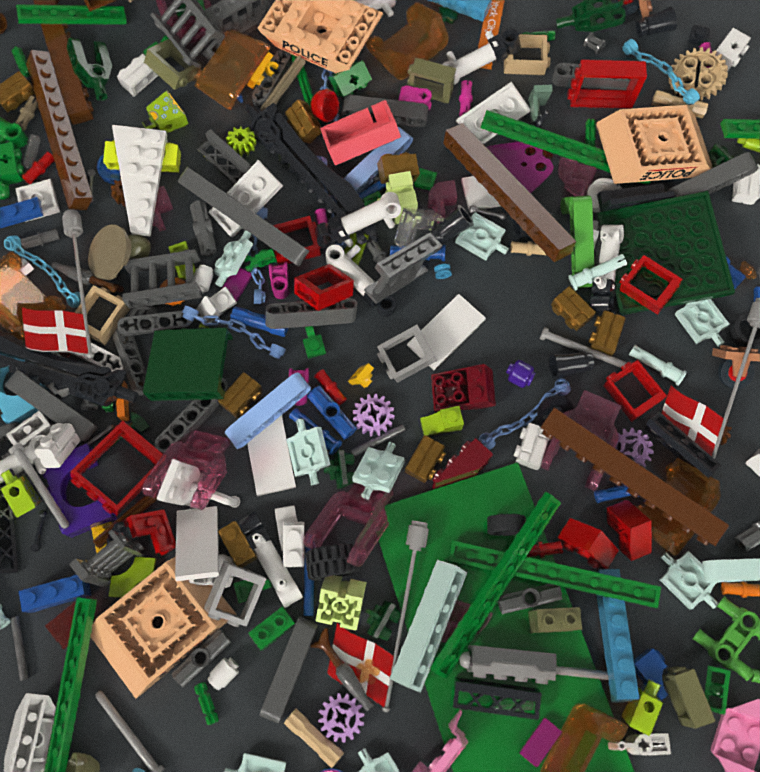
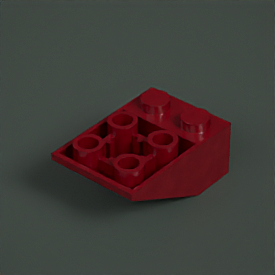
(464, 387)
(467, 464)

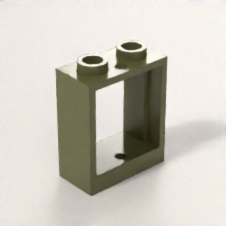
(155, 60)
(434, 72)
(555, 620)
(687, 697)

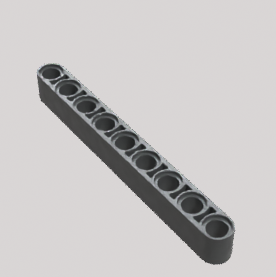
(243, 216)

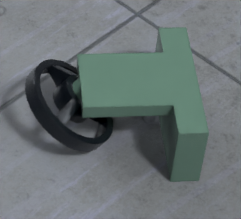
(537, 98)

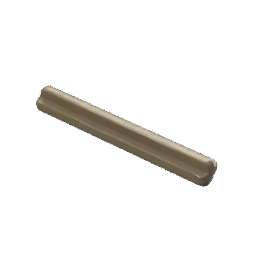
(285, 82)

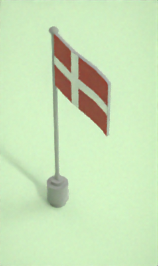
(61, 329)
(697, 419)
(356, 650)

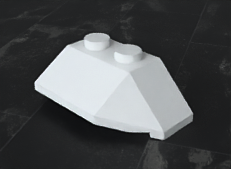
(30, 734)

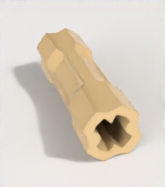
(666, 99)
(313, 737)

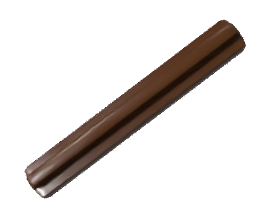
(138, 508)

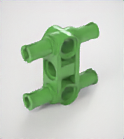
(733, 639)

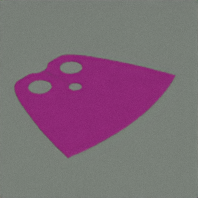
(512, 156)

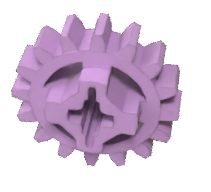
(380, 413)
(637, 444)
(348, 731)

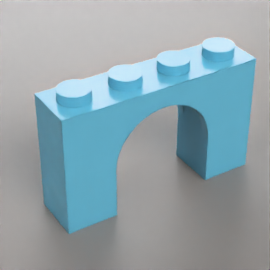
(14, 407)

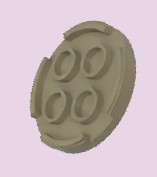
(109, 252)

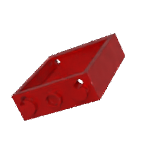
(607, 69)
(137, 441)

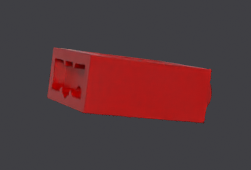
(294, 225)
(306, 287)
(639, 296)
(645, 379)

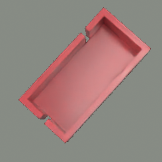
(359, 134)

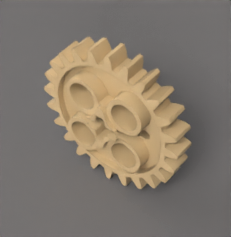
(714, 75)

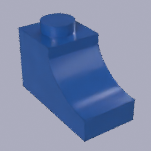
(651, 666)

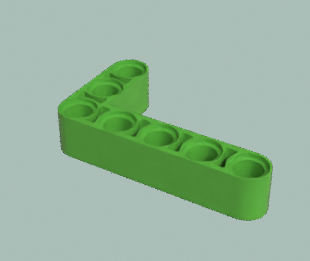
(582, 231)

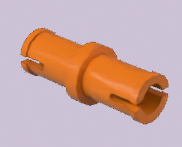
(742, 589)

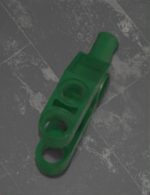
(585, 16)
(91, 75)

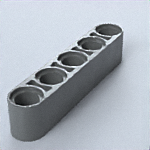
(566, 71)
(404, 112)
(718, 176)
(304, 315)
(50, 404)
(188, 425)
(289, 669)

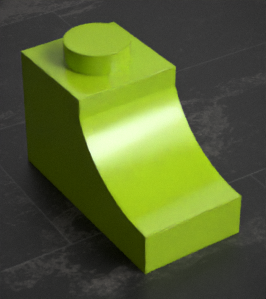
(442, 422)

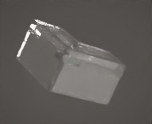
(411, 221)

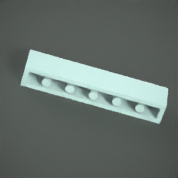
(428, 626)

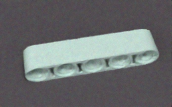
(731, 570)

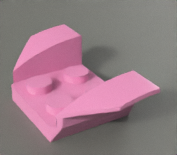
(738, 737)
(451, 749)

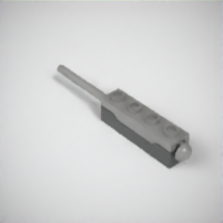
(521, 664)

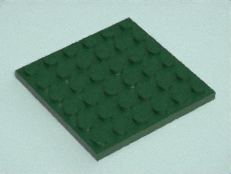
(681, 238)

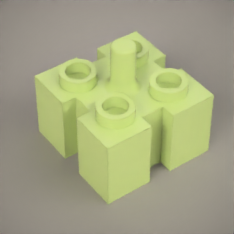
(402, 185)
(341, 601)

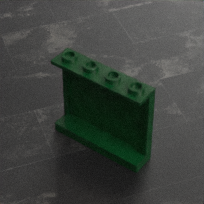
(187, 364)

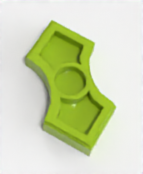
(125, 582)

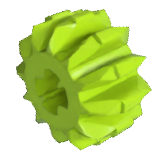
(241, 140)

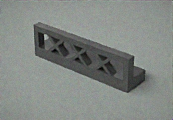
(225, 152)

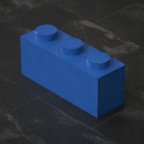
(53, 594)

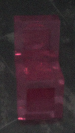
(442, 195)
(163, 205)

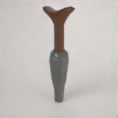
(87, 277)
(343, 671)

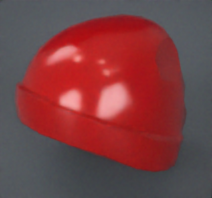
(325, 105)

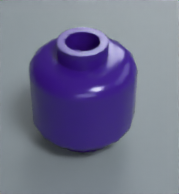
(520, 373)

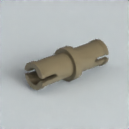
(27, 112)

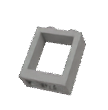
(413, 368)
(226, 570)

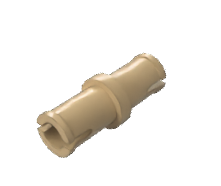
(527, 248)

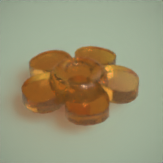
(748, 270)
(367, 672)

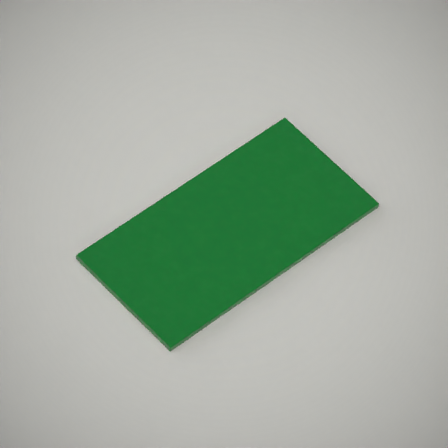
(461, 515)

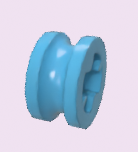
(442, 271)

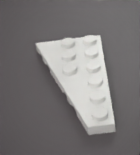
(140, 166)

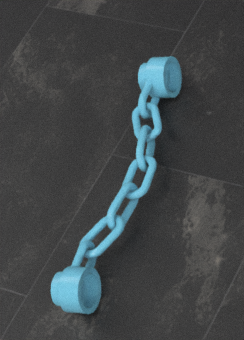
(689, 97)
(13, 243)

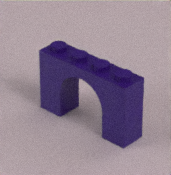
(79, 518)

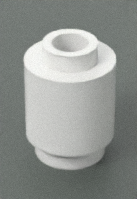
(203, 277)
(223, 673)

